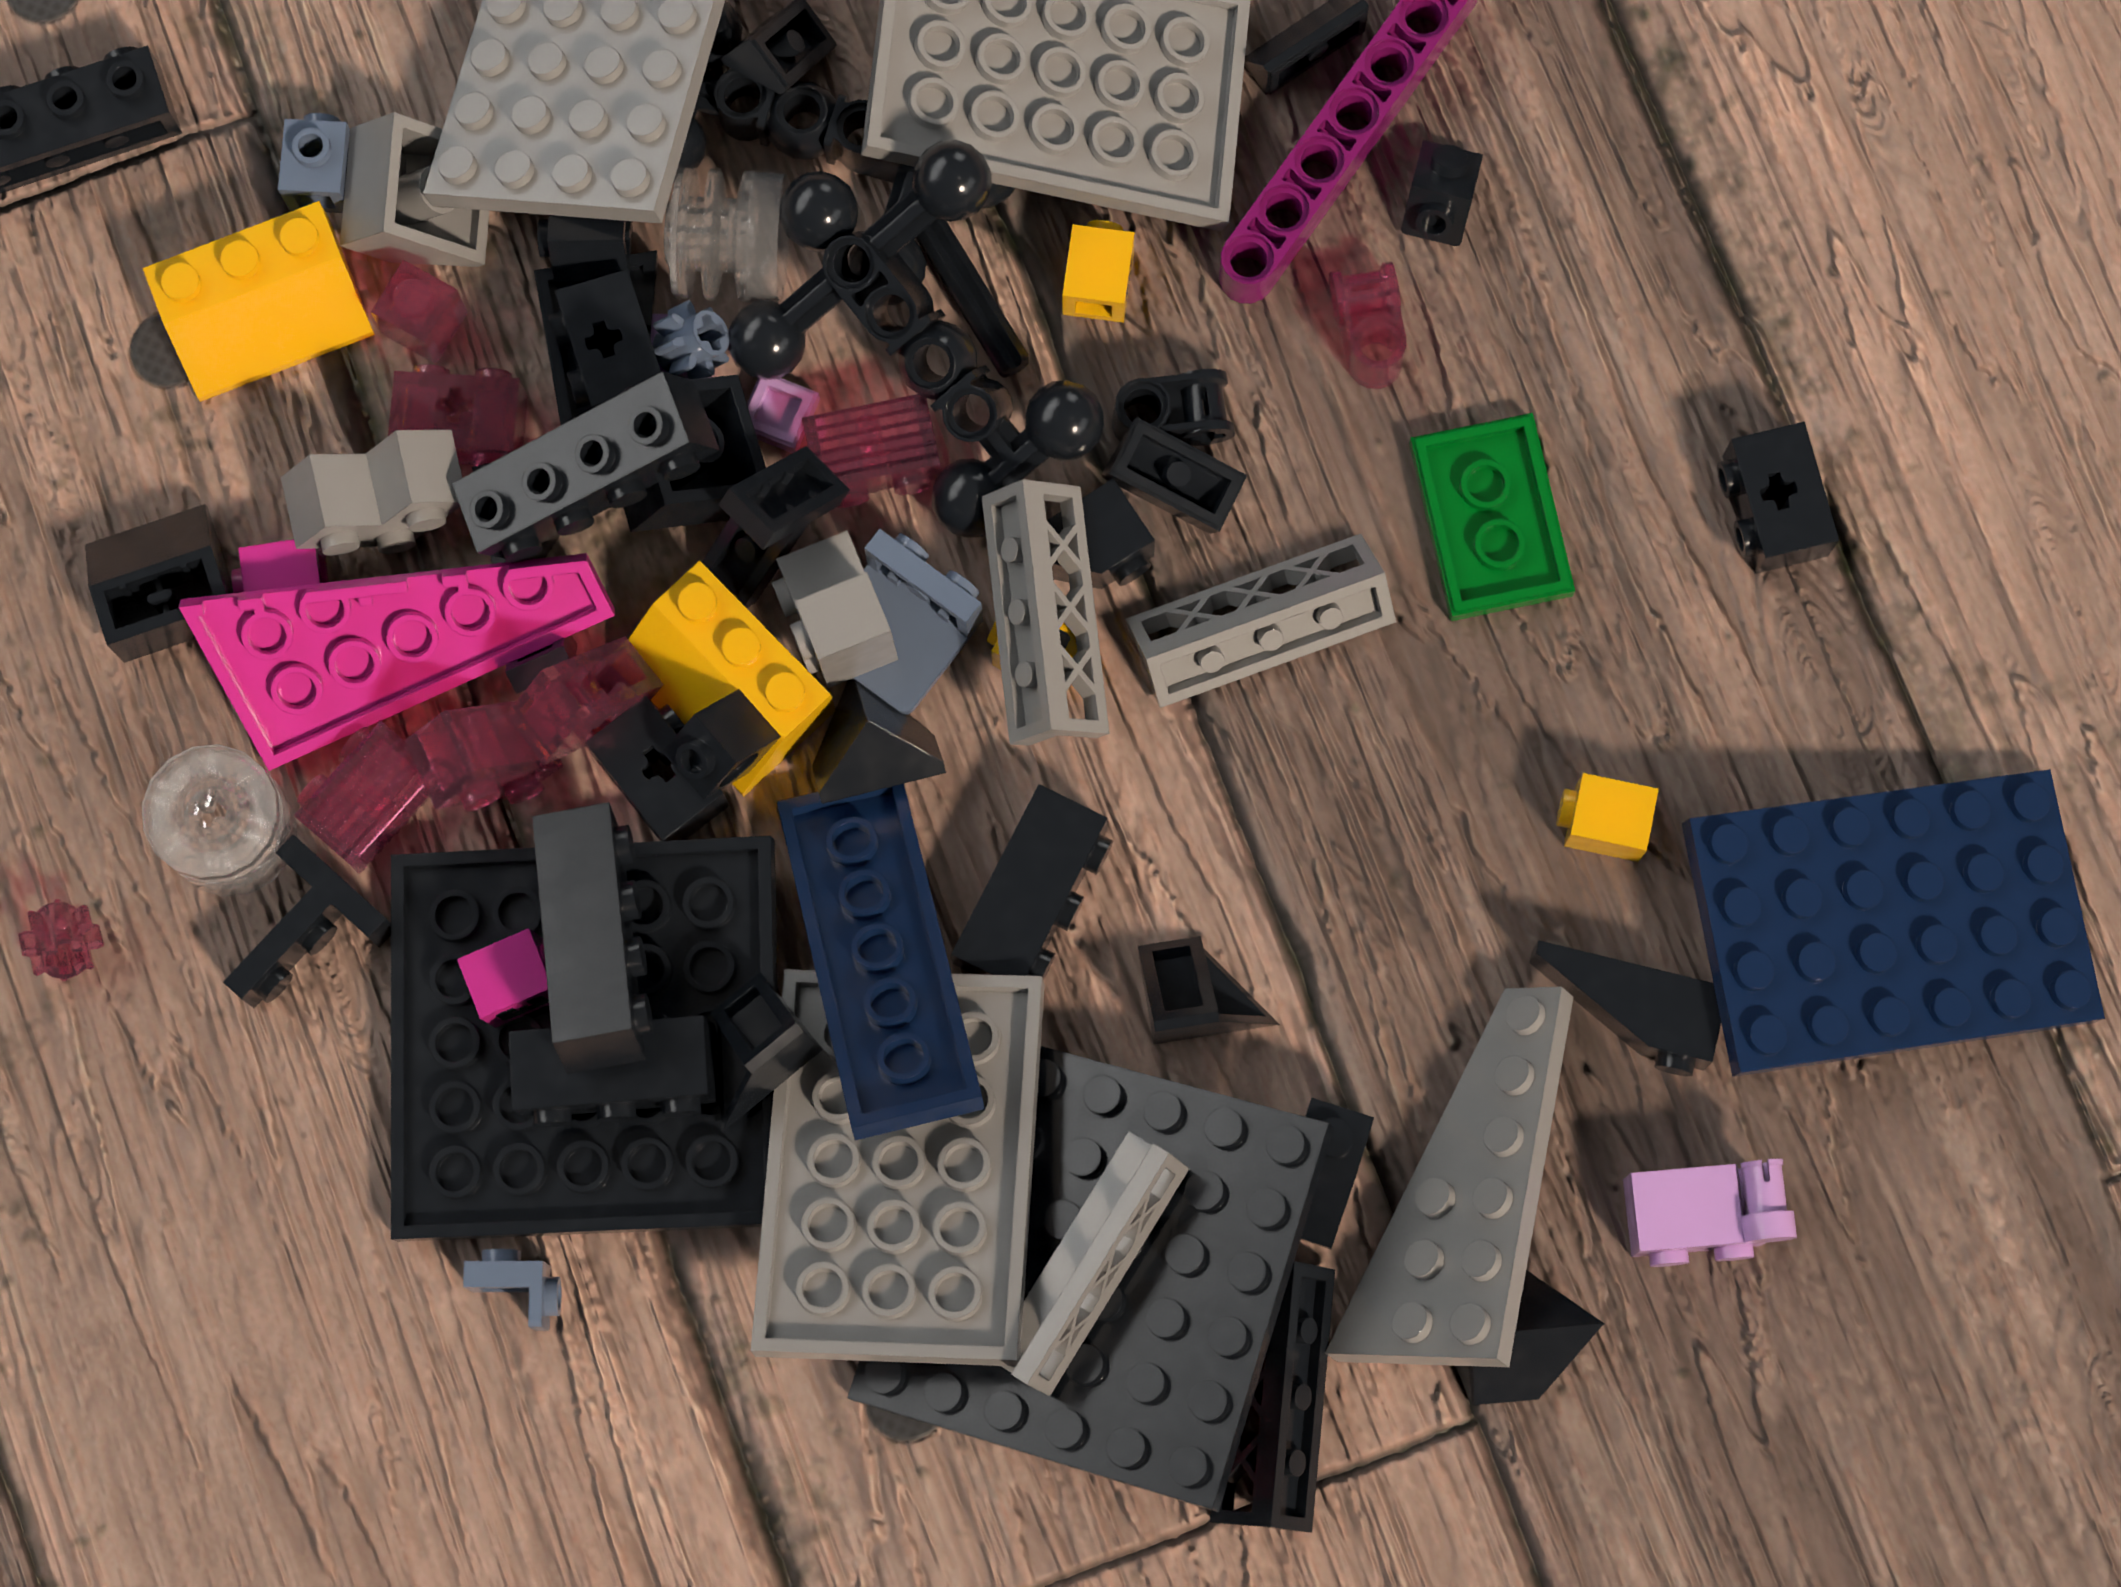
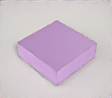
(778, 411)

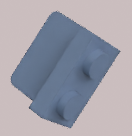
(927, 617)

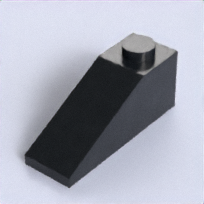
(1645, 1007)

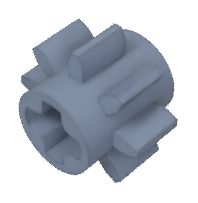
(691, 341)

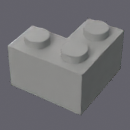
(374, 496)
(837, 608)

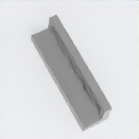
(1033, 609)
(1266, 625)
(1093, 1258)

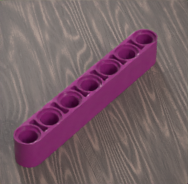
(1336, 146)

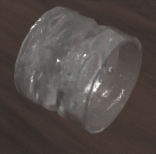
(727, 235)
(237, 849)

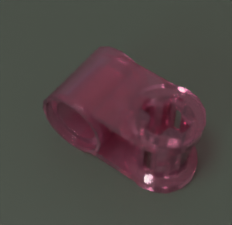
(1370, 313)

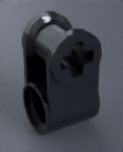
(1179, 406)

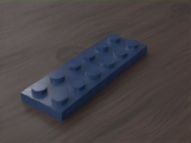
(880, 961)

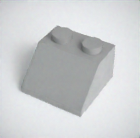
(386, 203)

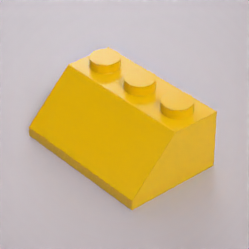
(258, 301)
(712, 645)

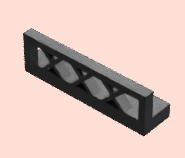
(1290, 1409)

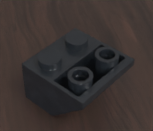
(146, 573)

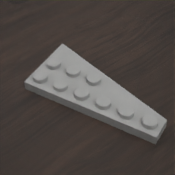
(1461, 1236)

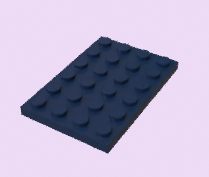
(1891, 922)

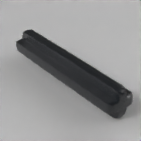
(973, 298)

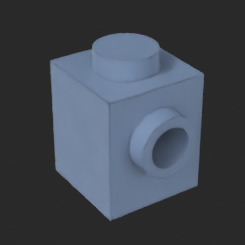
(314, 162)

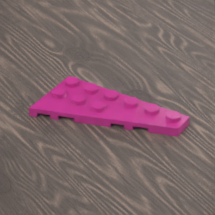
(353, 652)

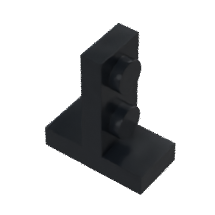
(768, 519)
(304, 928)

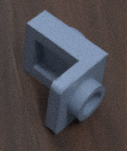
(505, 1272)

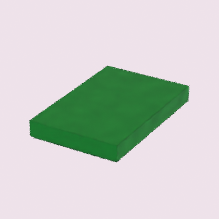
(1491, 517)

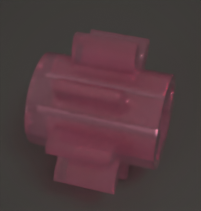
(60, 940)

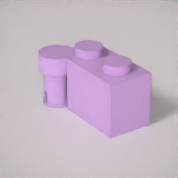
(1707, 1211)

